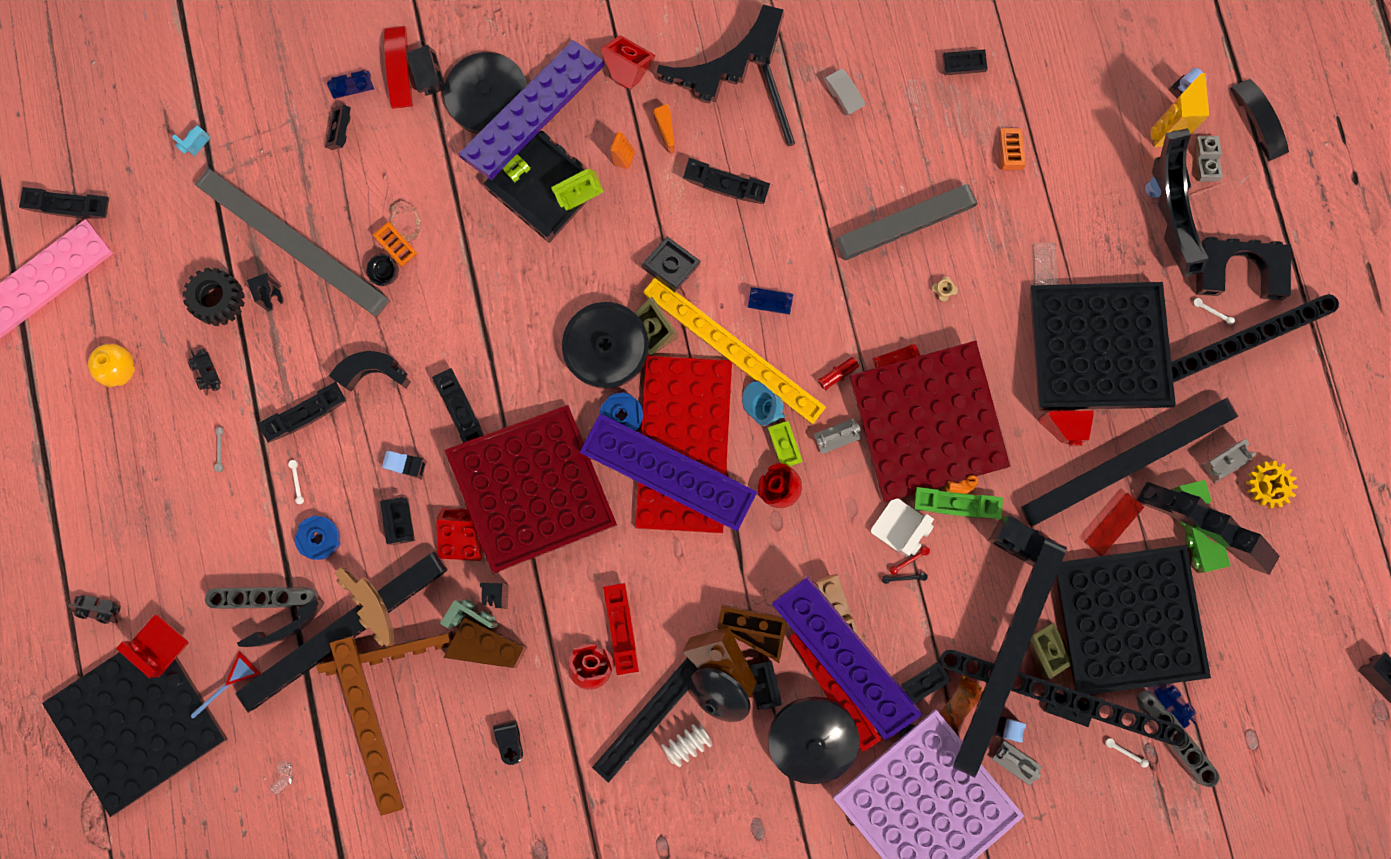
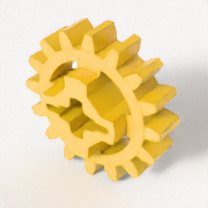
(1263, 489)

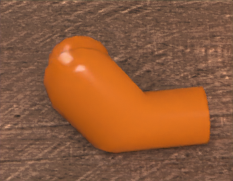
(963, 486)

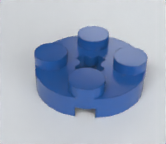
(628, 404)
(306, 533)

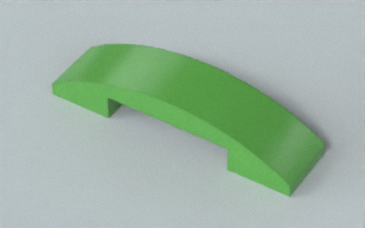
(958, 504)

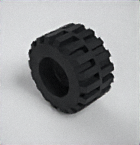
(200, 287)

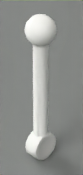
(1199, 303)
(293, 465)
(1111, 743)

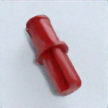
(838, 373)

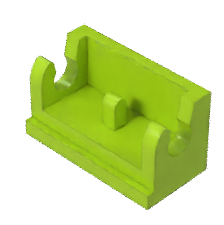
(578, 189)

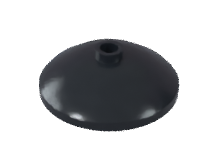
(719, 695)

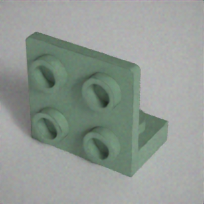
(456, 614)

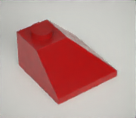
(626, 61)
(1069, 426)

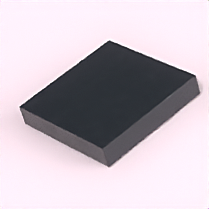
(670, 264)

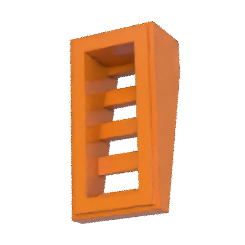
(664, 123)
(622, 151)
(1007, 164)
(385, 229)

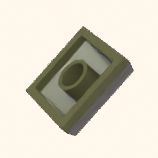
(657, 325)
(1049, 651)

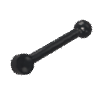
(922, 577)

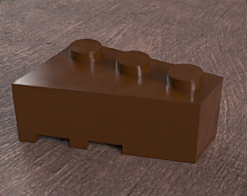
(756, 629)
(483, 645)
(720, 651)

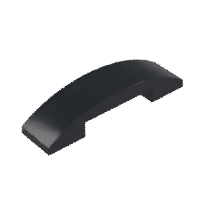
(1263, 117)
(725, 183)
(64, 204)
(458, 405)
(303, 414)
(306, 613)

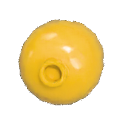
(111, 365)

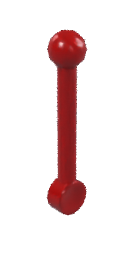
(924, 551)

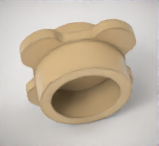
(947, 283)

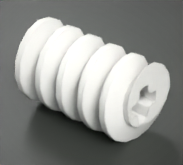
(687, 745)

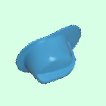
(762, 403)

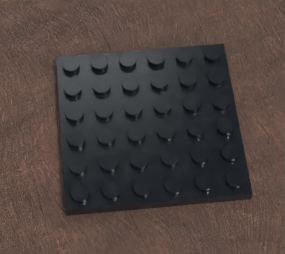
(1101, 346)
(1132, 620)
(132, 728)

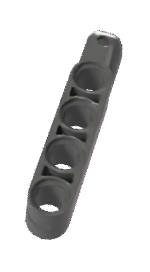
(296, 596)
(1154, 708)

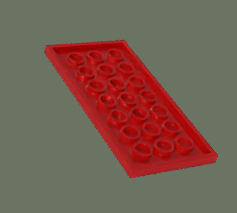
(688, 412)

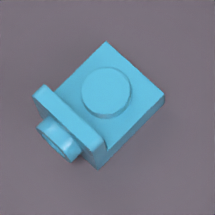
(193, 142)

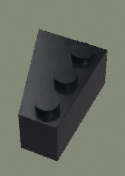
(1017, 539)

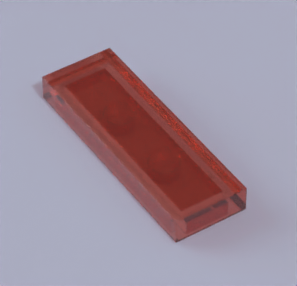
(1114, 524)

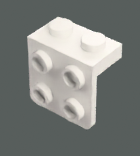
(902, 527)

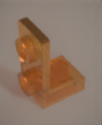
(961, 702)

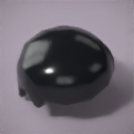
(382, 270)

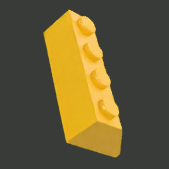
(1186, 112)

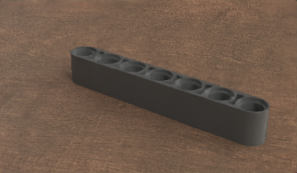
(906, 222)

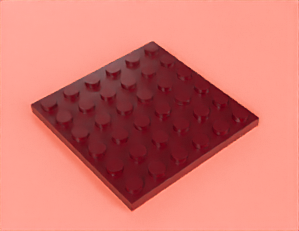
(929, 420)
(530, 489)

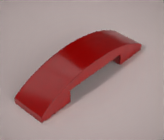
(397, 67)
(621, 629)

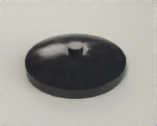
(481, 89)
(605, 345)
(813, 740)

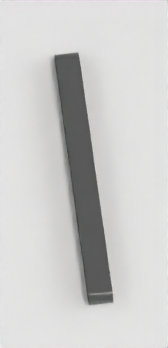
(292, 242)

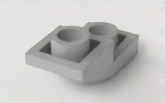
(844, 89)
(1207, 158)

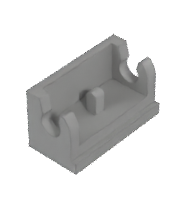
(1228, 460)

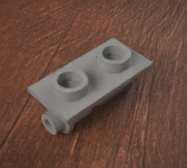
(838, 436)
(1017, 763)

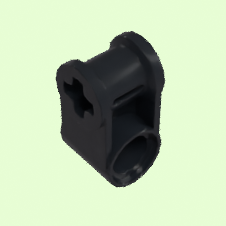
(507, 737)

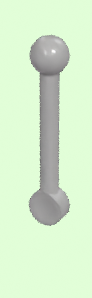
(219, 467)

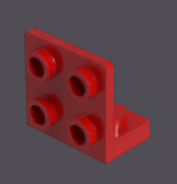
(457, 536)
(154, 647)

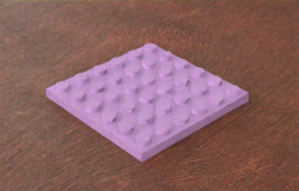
(922, 807)

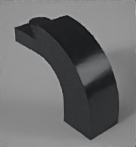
(360, 364)

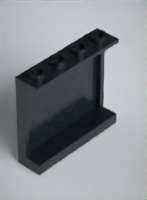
(532, 194)

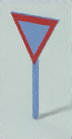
(241, 670)

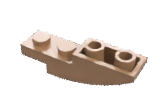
(833, 591)
(374, 612)

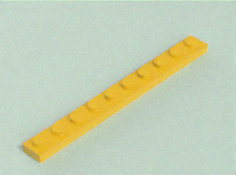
(735, 351)

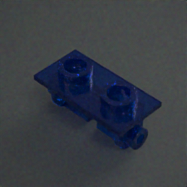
(345, 86)
(770, 300)
(1171, 697)

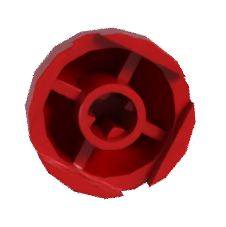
(780, 486)
(590, 666)

